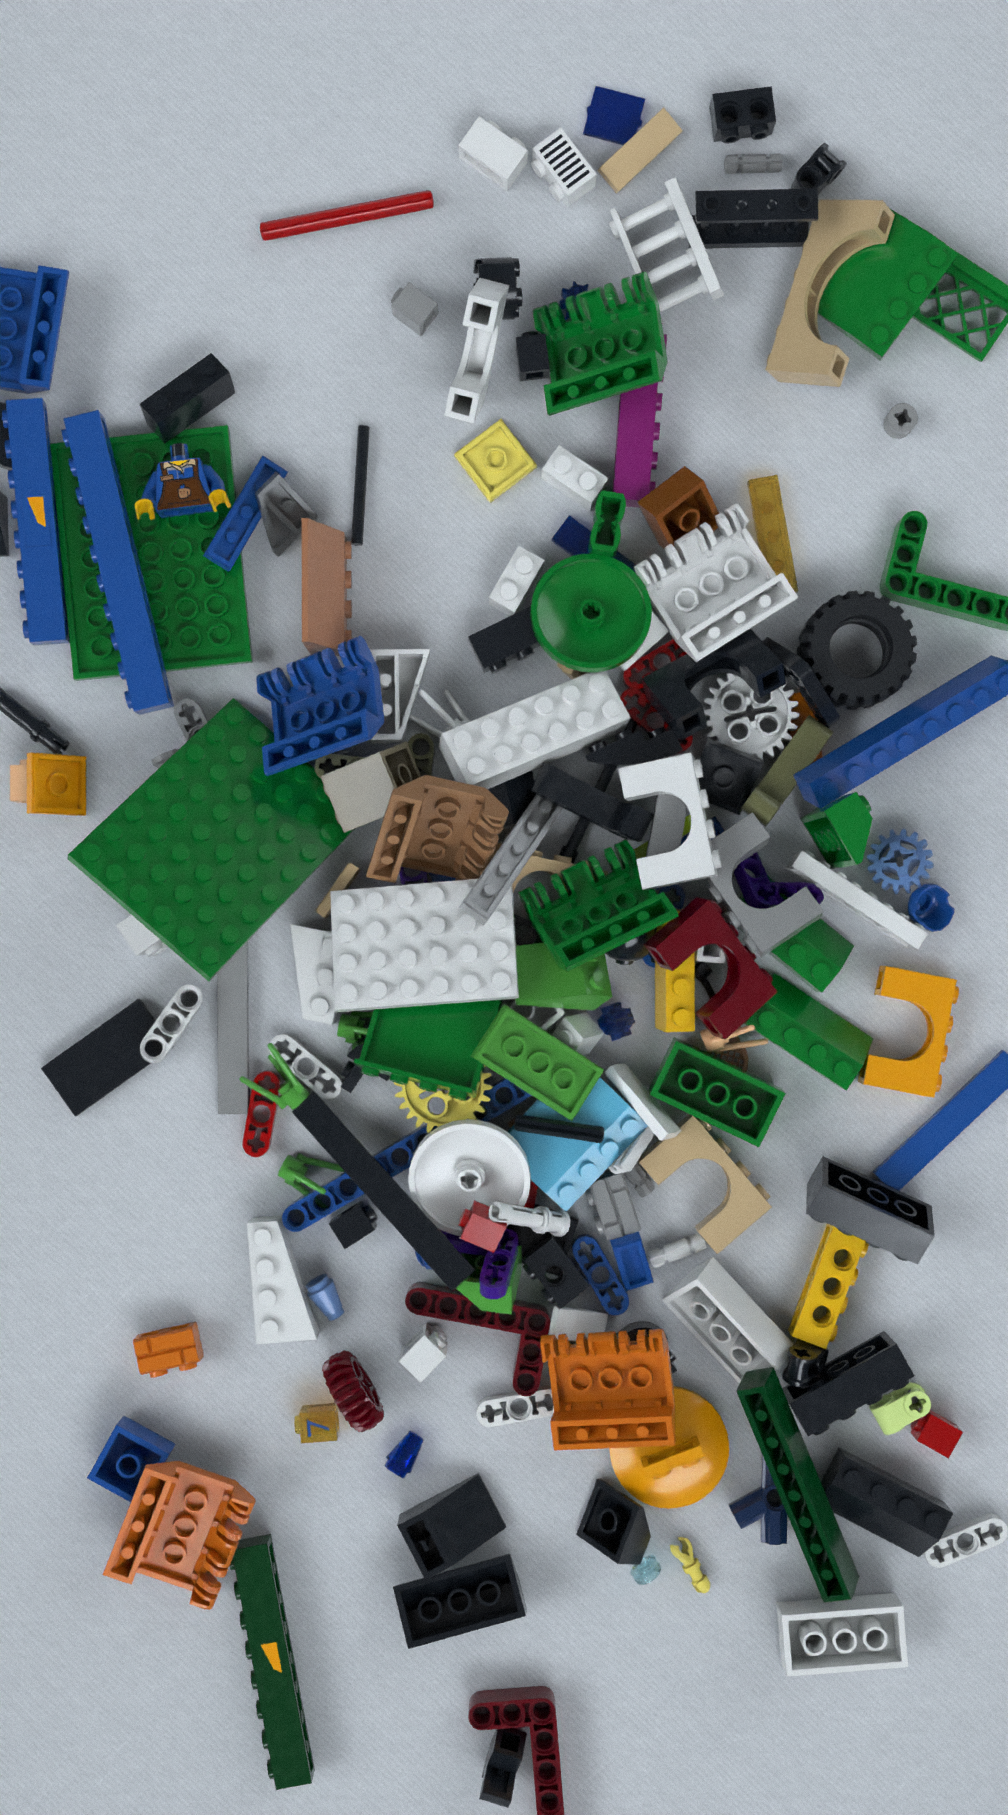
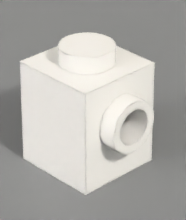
(578, 1032)

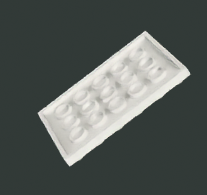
(419, 947)

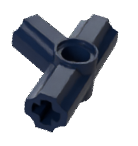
(756, 1507)

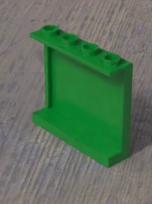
(429, 1045)

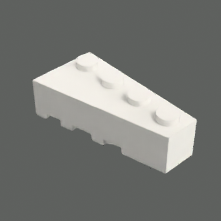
(278, 1292)

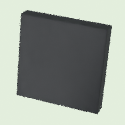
(728, 775)

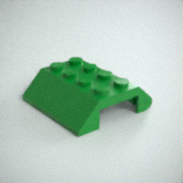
(605, 344)
(595, 912)

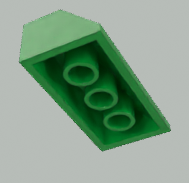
(841, 829)
(813, 953)
(812, 1033)

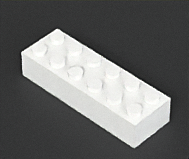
(534, 731)

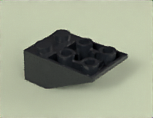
(450, 1525)

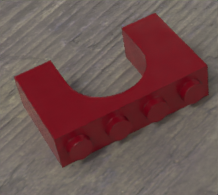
(746, 984)

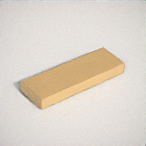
(640, 150)

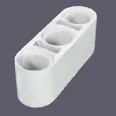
(178, 1010)

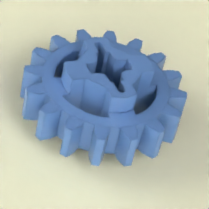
(911, 859)

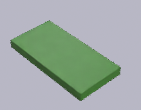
(537, 1062)

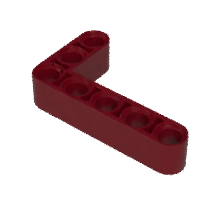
(462, 1314)
(539, 1721)

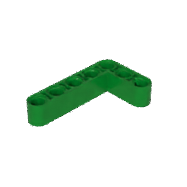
(939, 588)

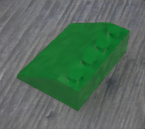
(885, 285)

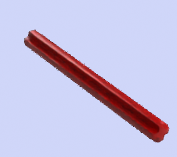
(346, 215)

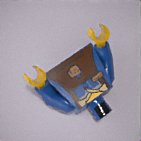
(182, 487)

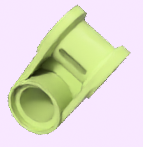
(897, 1410)

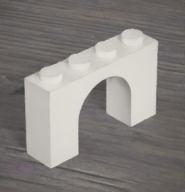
(483, 319)
(695, 856)

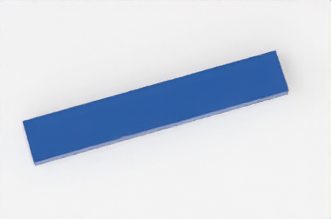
(945, 1124)

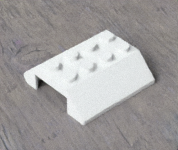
(714, 585)

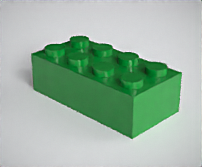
(716, 1092)

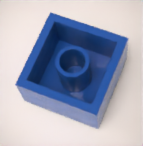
(125, 1457)

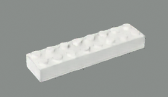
(856, 900)

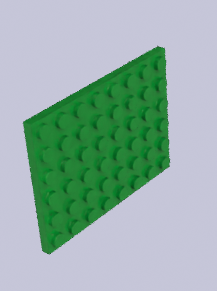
(193, 602)
(213, 841)

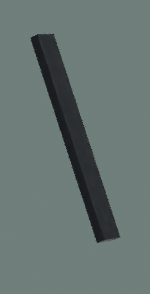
(384, 1191)

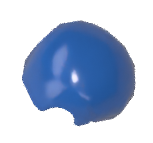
(930, 907)

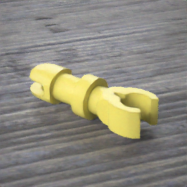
(691, 1565)

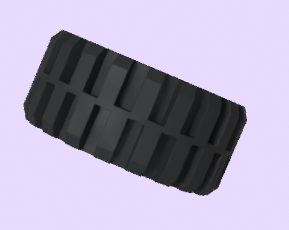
(891, 632)

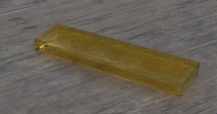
(771, 526)

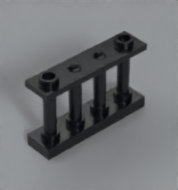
(755, 217)

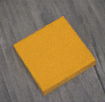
(56, 784)

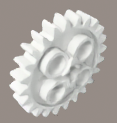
(757, 740)

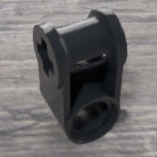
(819, 170)
(804, 1363)

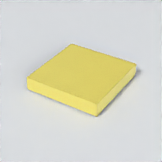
(495, 460)

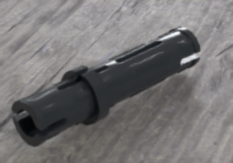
(37, 729)

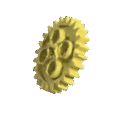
(454, 1108)

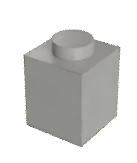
(414, 308)

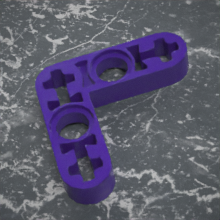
(760, 888)
(491, 1271)

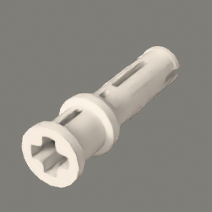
(538, 1219)

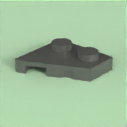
(282, 512)

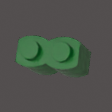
(607, 522)

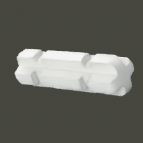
(676, 1250)

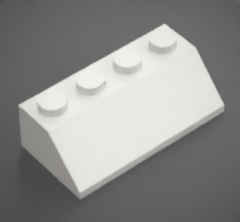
(727, 1320)

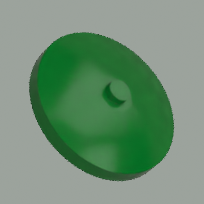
(590, 612)

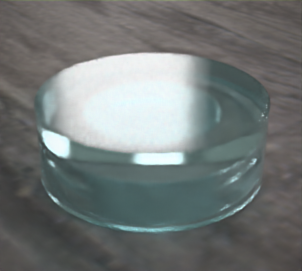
(646, 1571)

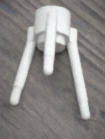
(452, 723)

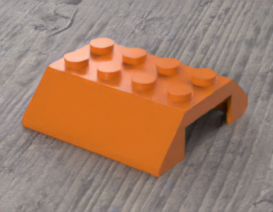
(610, 1390)
(181, 1529)

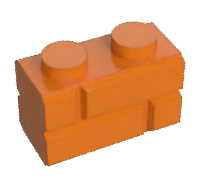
(168, 1348)

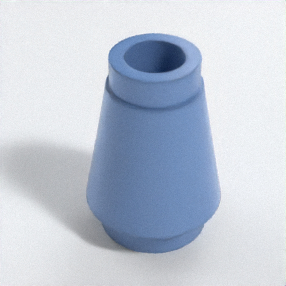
(325, 1296)

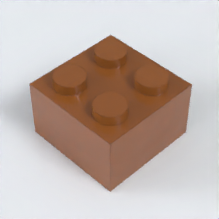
(678, 507)

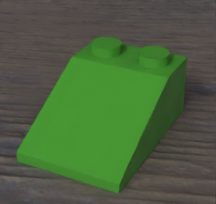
(546, 985)

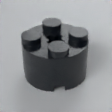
(503, 271)

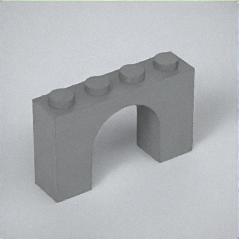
(763, 927)

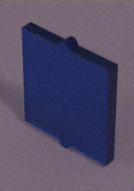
(613, 116)

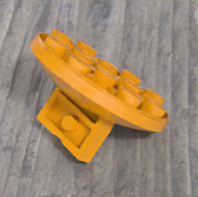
(681, 1472)

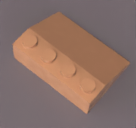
(325, 587)

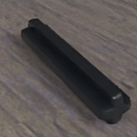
(559, 1128)

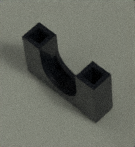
(671, 685)

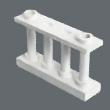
(683, 228)

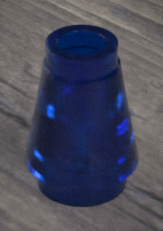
(404, 1454)

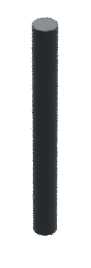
(360, 485)

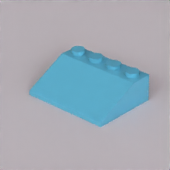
(570, 1166)

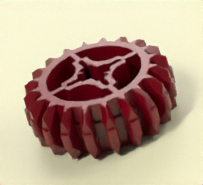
(353, 1391)

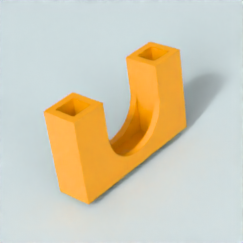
(920, 1071)

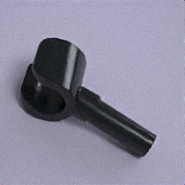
(702, 971)

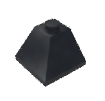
(615, 1525)

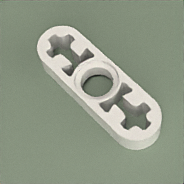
(328, 1074)
(529, 1414)
(982, 1524)

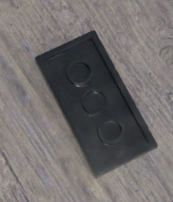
(103, 1058)

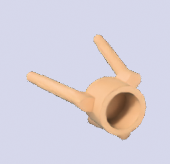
(720, 1045)

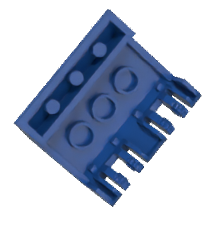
(30, 326)
(324, 708)

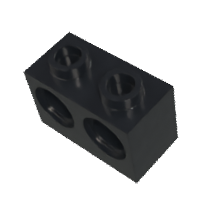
(740, 106)

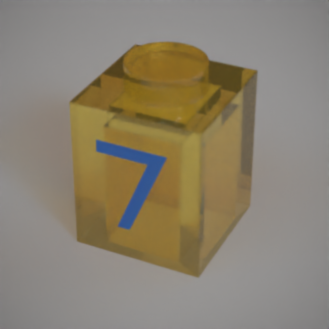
(317, 1423)

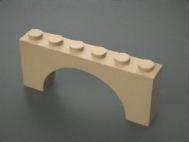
(839, 233)

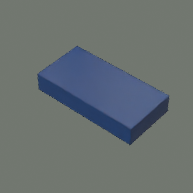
(632, 1261)

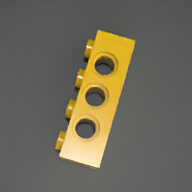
(813, 1295)

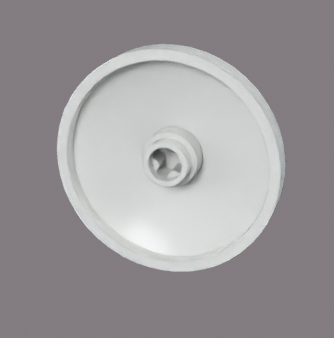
(467, 1164)

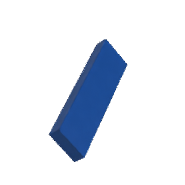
(241, 518)

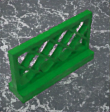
(986, 287)

